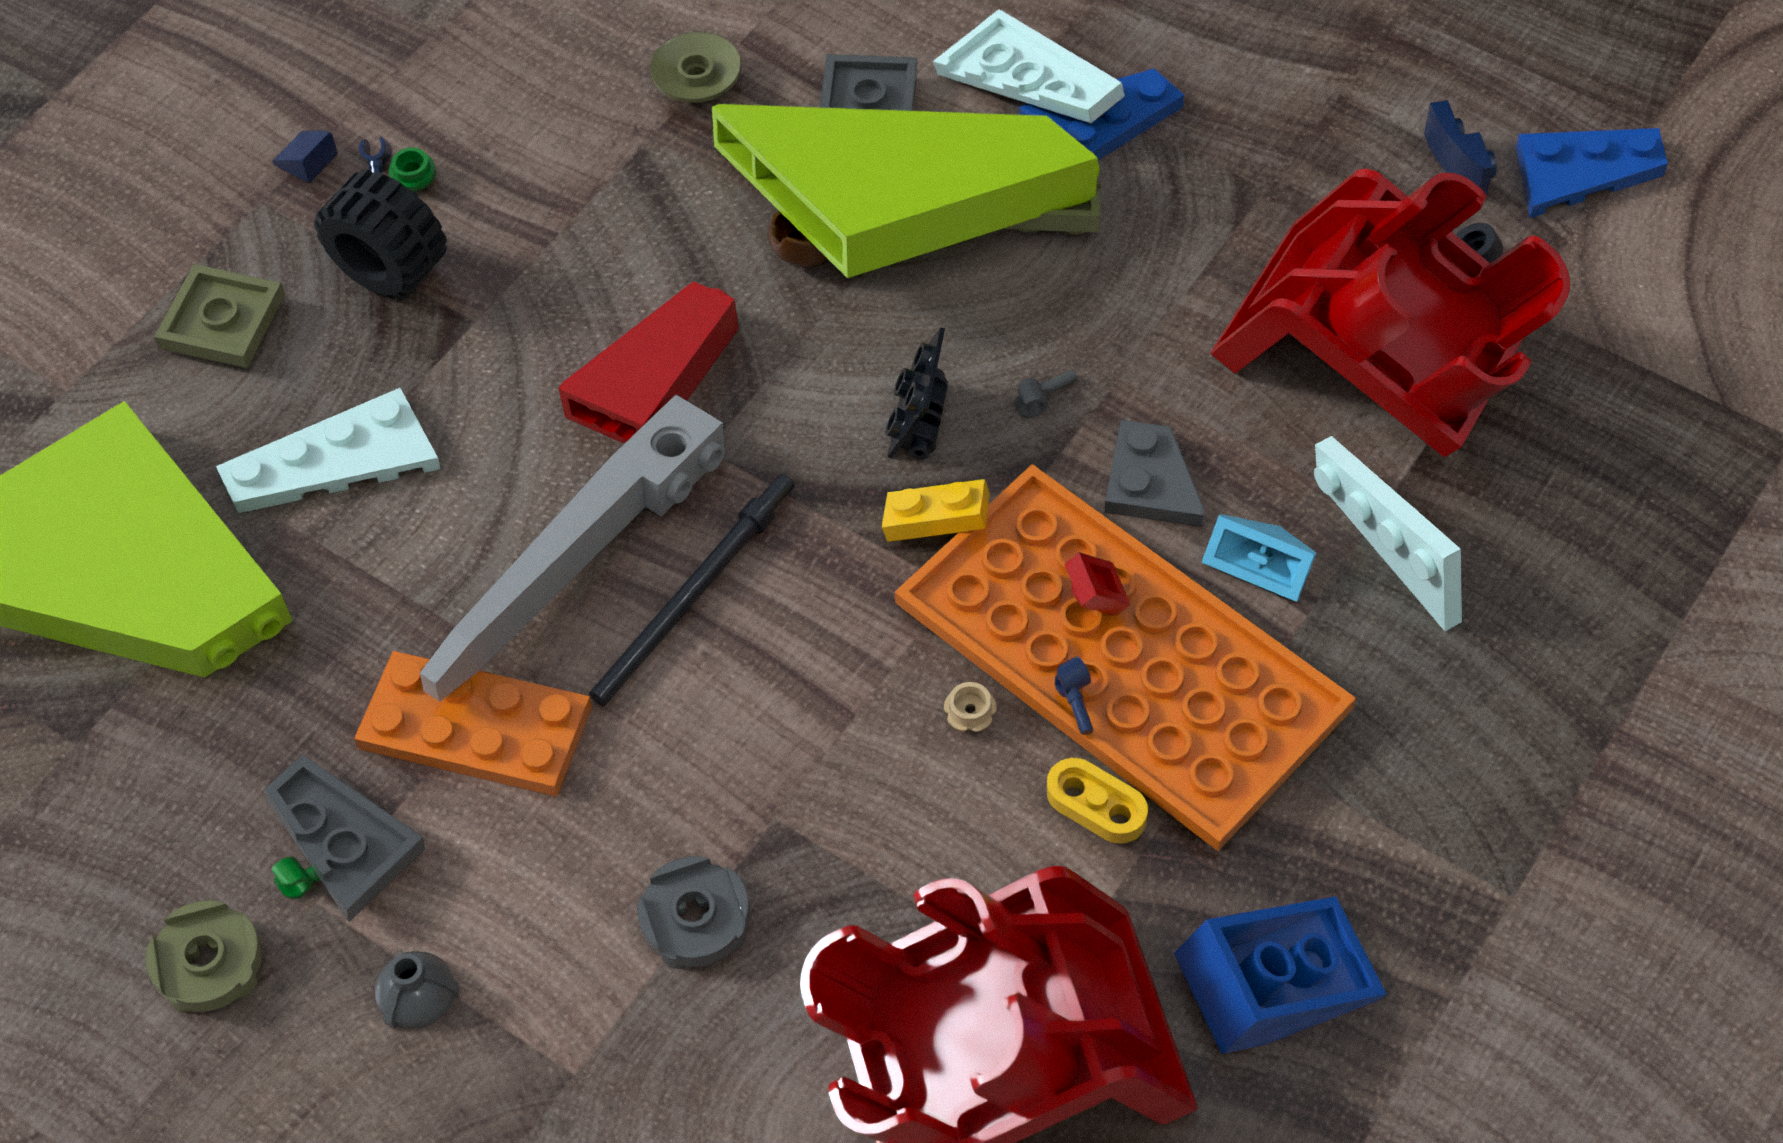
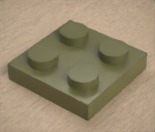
(220, 315)

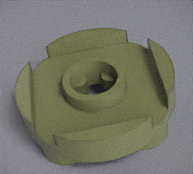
(217, 983)

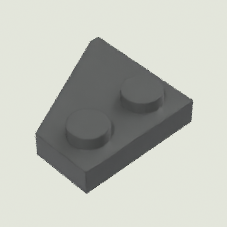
(1151, 477)

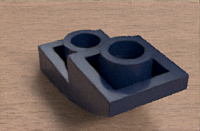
(1456, 150)

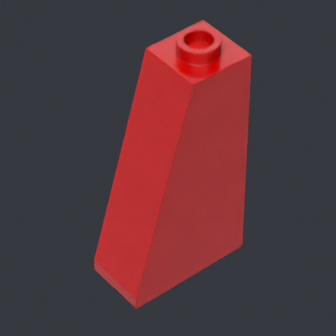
(651, 363)

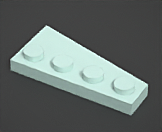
(1029, 67)
(346, 448)
(1396, 530)

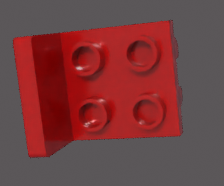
(1402, 301)
(996, 1015)

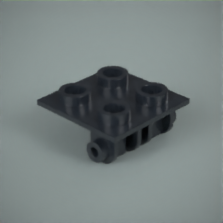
(920, 404)

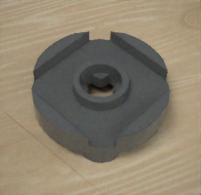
(698, 942)

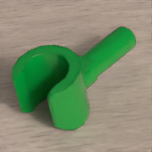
(293, 878)

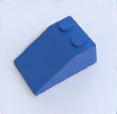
(1276, 972)

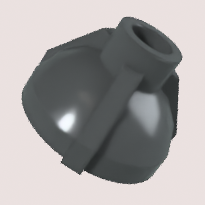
(419, 999)

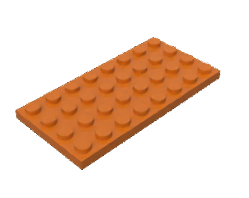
(1181, 684)

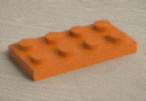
(482, 729)

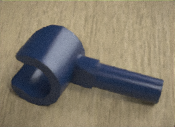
(376, 162)
(1068, 681)

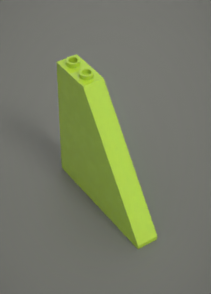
(901, 181)
(127, 554)

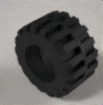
(380, 234)

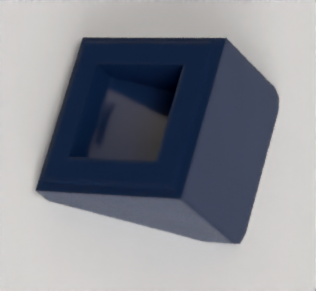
(307, 154)

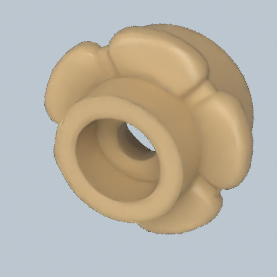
(970, 695)

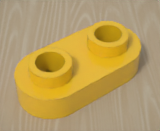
(1101, 799)

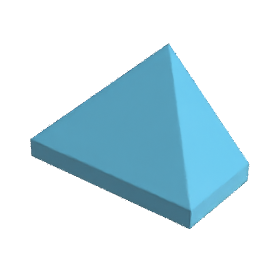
(1260, 555)

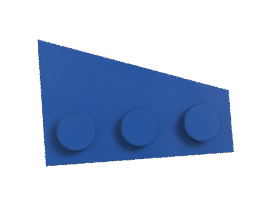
(1146, 102)

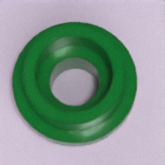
(412, 168)

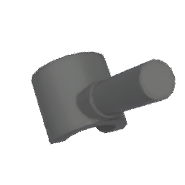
(1032, 393)

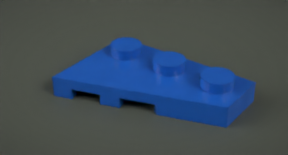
(1576, 164)

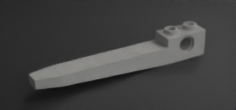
(647, 471)

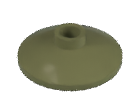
(695, 67)

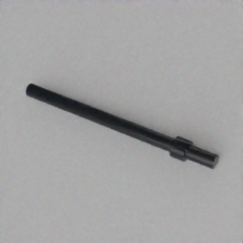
(753, 519)

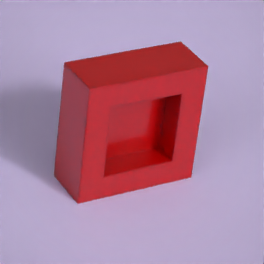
(1096, 584)

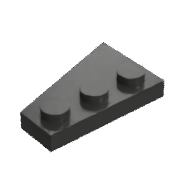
(341, 834)

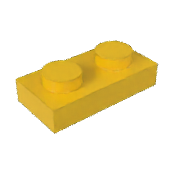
(936, 510)

